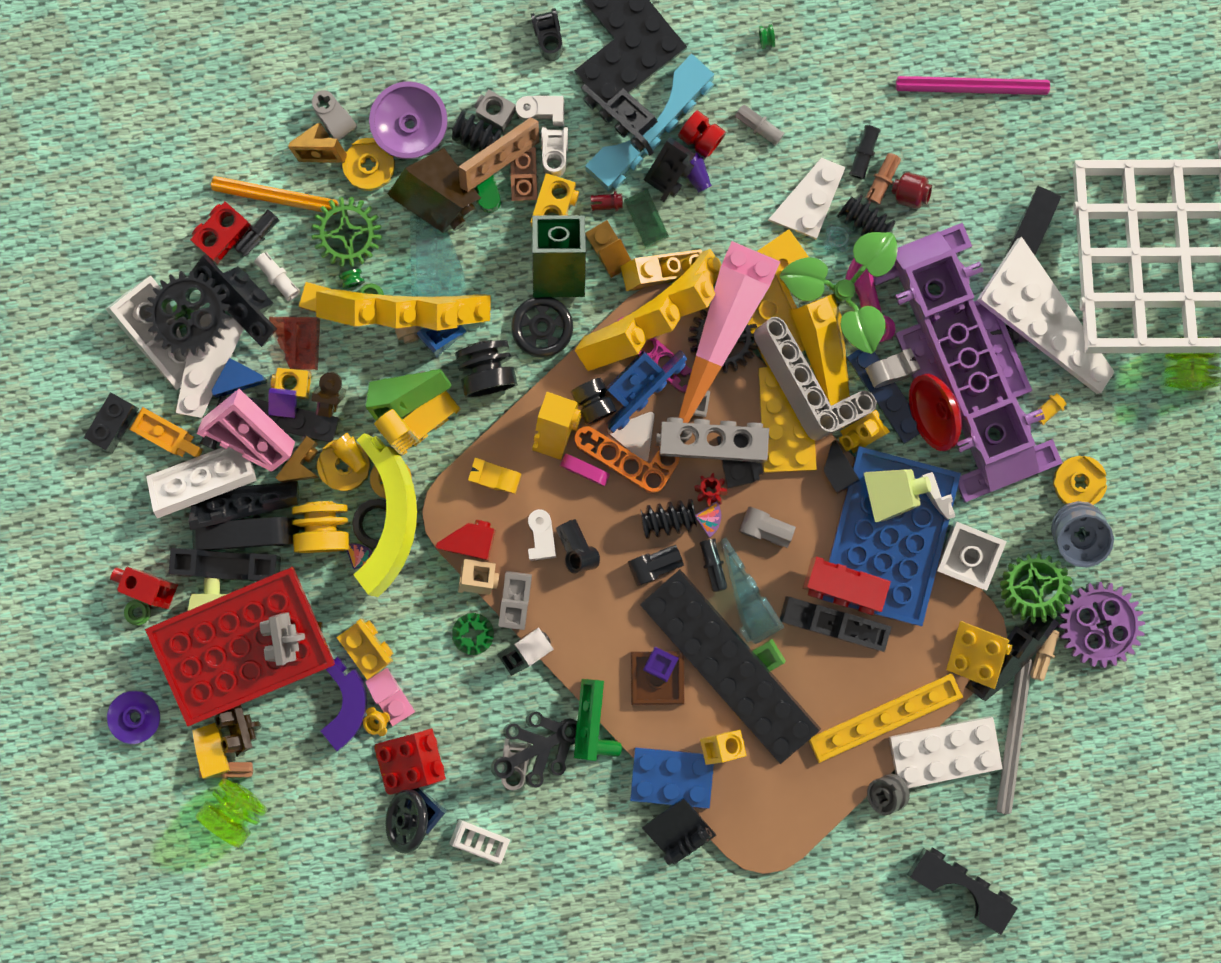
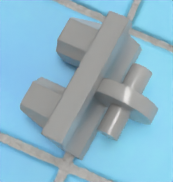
(283, 637)

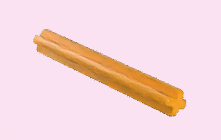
(270, 194)

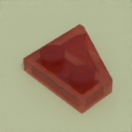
(299, 340)

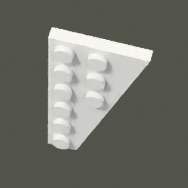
(1034, 307)

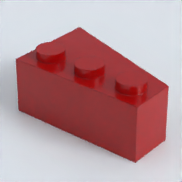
(846, 586)

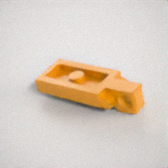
(164, 434)

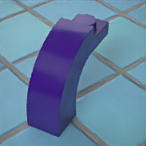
(353, 709)

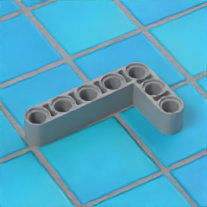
(802, 387)

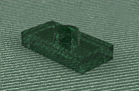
(646, 218)

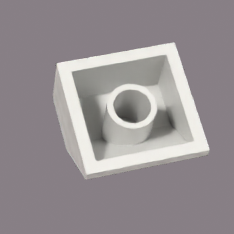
(970, 555)

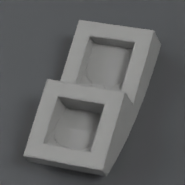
(515, 600)

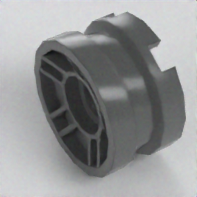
(888, 794)

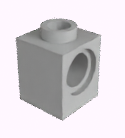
(499, 120)

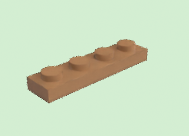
(498, 154)

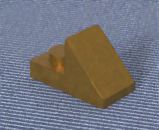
(316, 146)
(608, 248)
(294, 468)

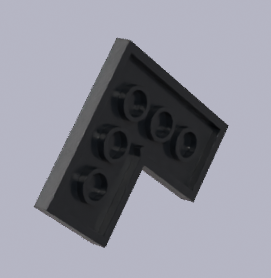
(639, 48)

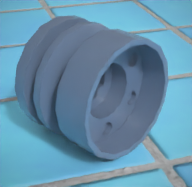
(1091, 544)

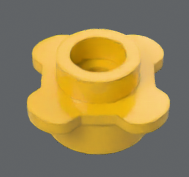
(371, 726)

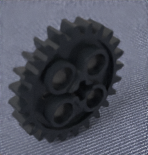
(179, 291)

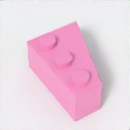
(247, 430)

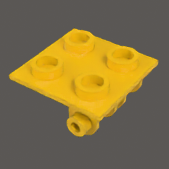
(978, 654)

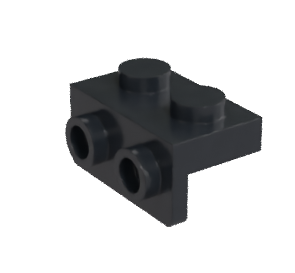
(669, 168)

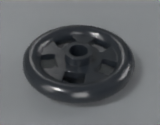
(521, 319)
(408, 821)

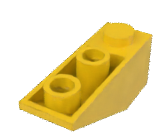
(657, 269)

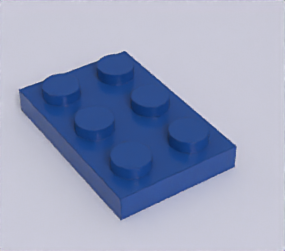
(671, 776)

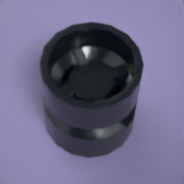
(593, 401)

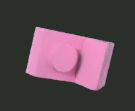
(389, 696)

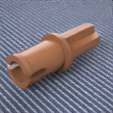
(883, 178)
(237, 770)

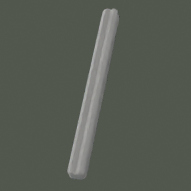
(1014, 739)

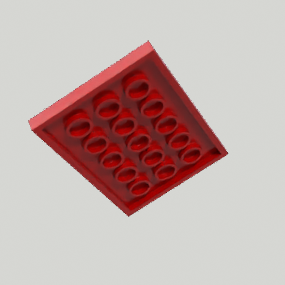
(217, 649)

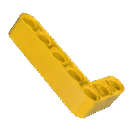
(414, 428)

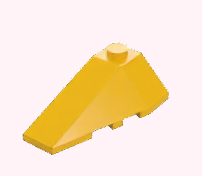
(824, 345)

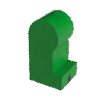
(489, 194)

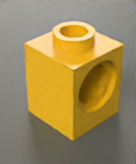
(303, 381)
(723, 747)

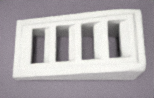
(458, 833)

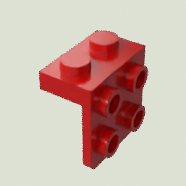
(409, 761)

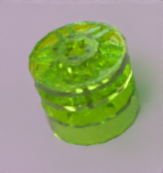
(1192, 371)
(228, 817)

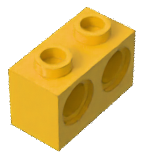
(548, 203)

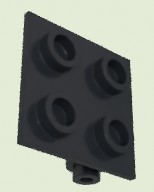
(679, 831)

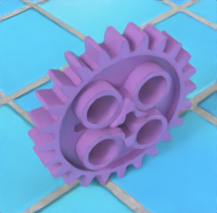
(1123, 617)

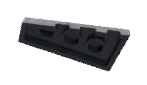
(243, 503)

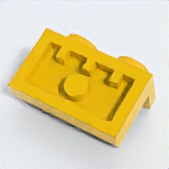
(365, 648)

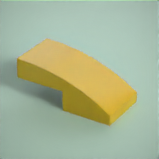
(209, 751)

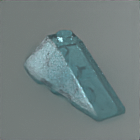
(434, 262)
(754, 611)

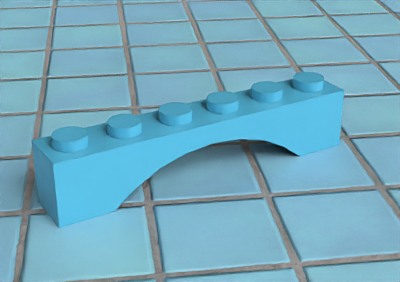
(614, 161)

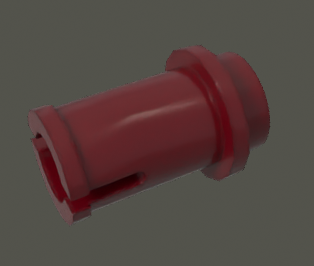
(609, 202)

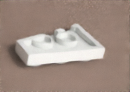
(810, 200)

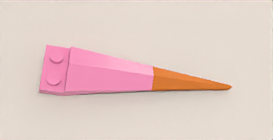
(738, 292)

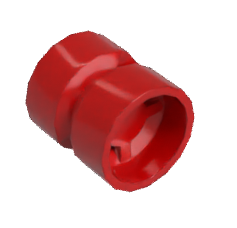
(710, 137)

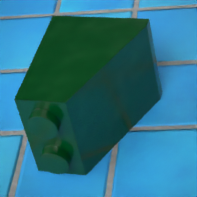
(558, 255)

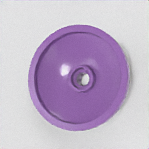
(401, 104)

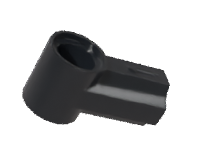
(579, 555)
(650, 567)

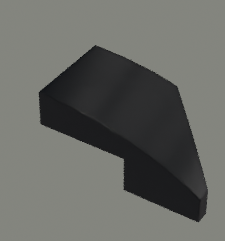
(839, 469)

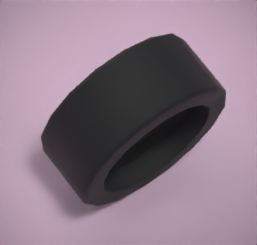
(359, 517)

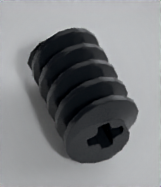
(473, 133)
(864, 217)
(668, 518)

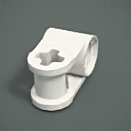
(554, 147)

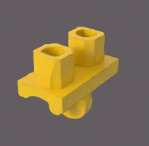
(863, 432)

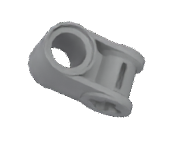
(335, 118)
(521, 768)

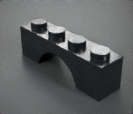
(222, 565)
(990, 908)

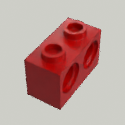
(226, 236)

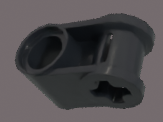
(547, 30)

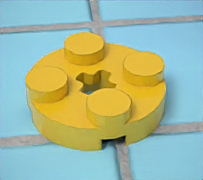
(360, 177)
(1080, 466)
(336, 478)

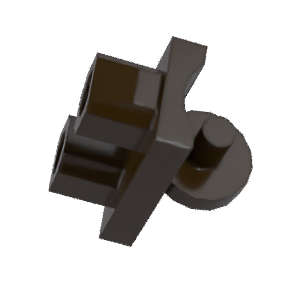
(328, 394)
(241, 730)

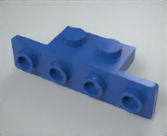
(638, 383)

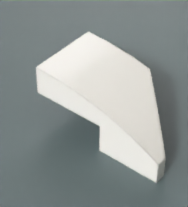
(942, 504)

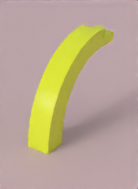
(400, 519)

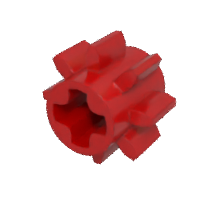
(713, 483)

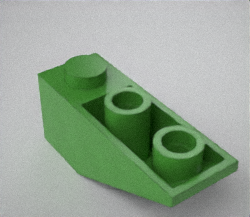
(405, 392)

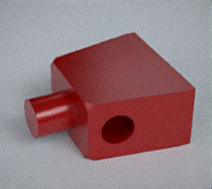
(144, 586)

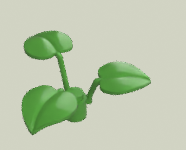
(807, 278)

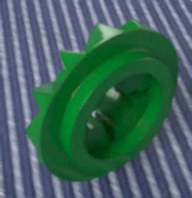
(483, 641)

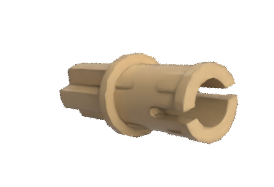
(1044, 656)

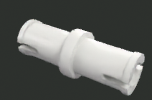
(277, 276)

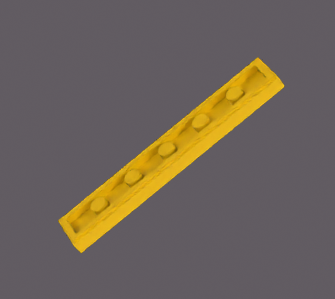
(885, 717)

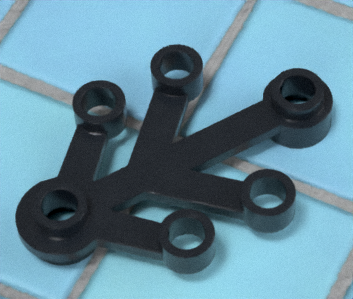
(540, 747)

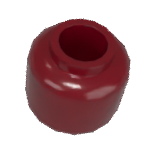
(912, 190)

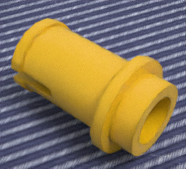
(1051, 407)

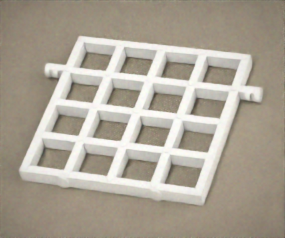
(1134, 255)

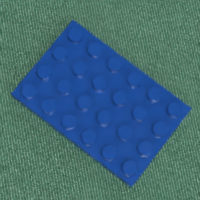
(897, 549)

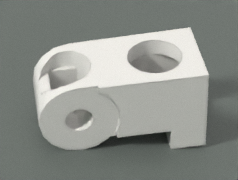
(541, 108)
(541, 525)

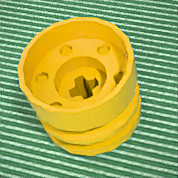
(320, 528)

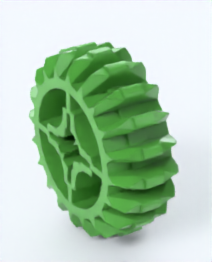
(350, 254)
(1056, 580)

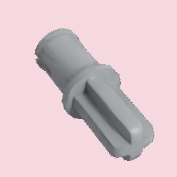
(759, 124)

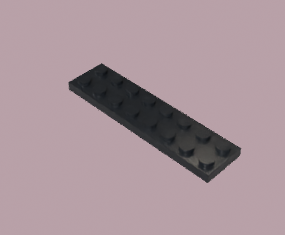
(730, 666)

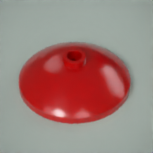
(935, 412)

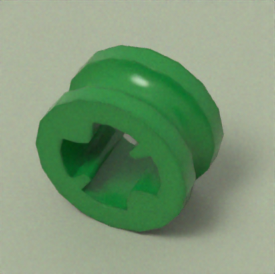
(767, 36)
(351, 278)

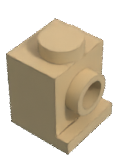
(476, 569)

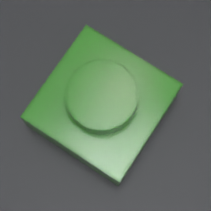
(769, 655)

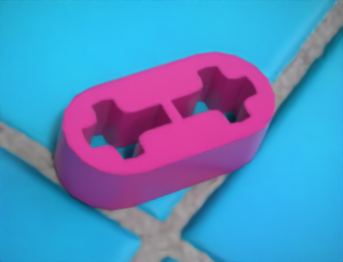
(584, 470)

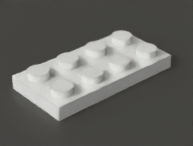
(198, 480)
(946, 752)

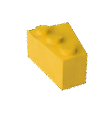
(554, 425)

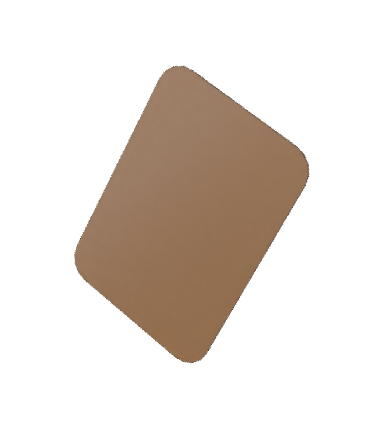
(759, 808)

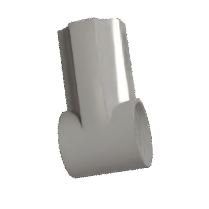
(760, 525)

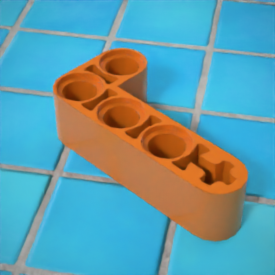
(624, 455)

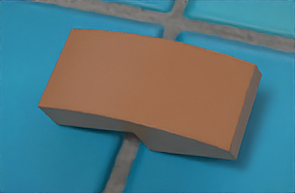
(524, 176)

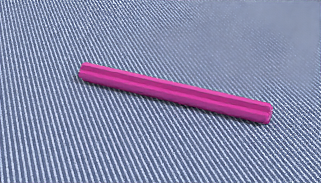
(972, 85)

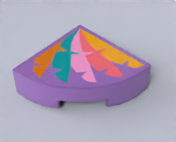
(710, 519)

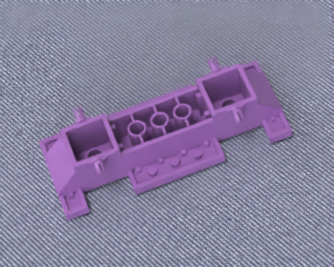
(976, 366)

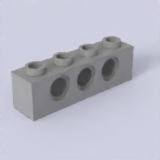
(754, 432)

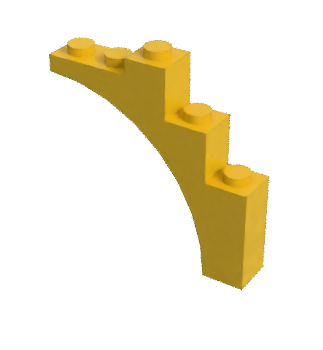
(402, 311)
(659, 316)

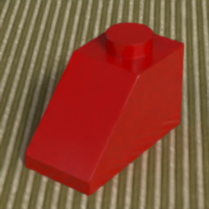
(470, 540)

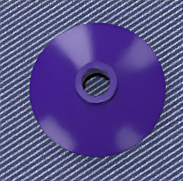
(120, 719)

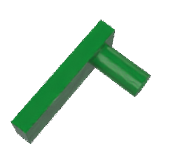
(588, 724)

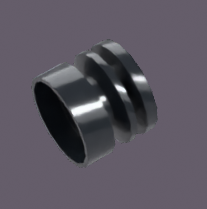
(485, 363)

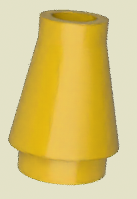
(349, 452)

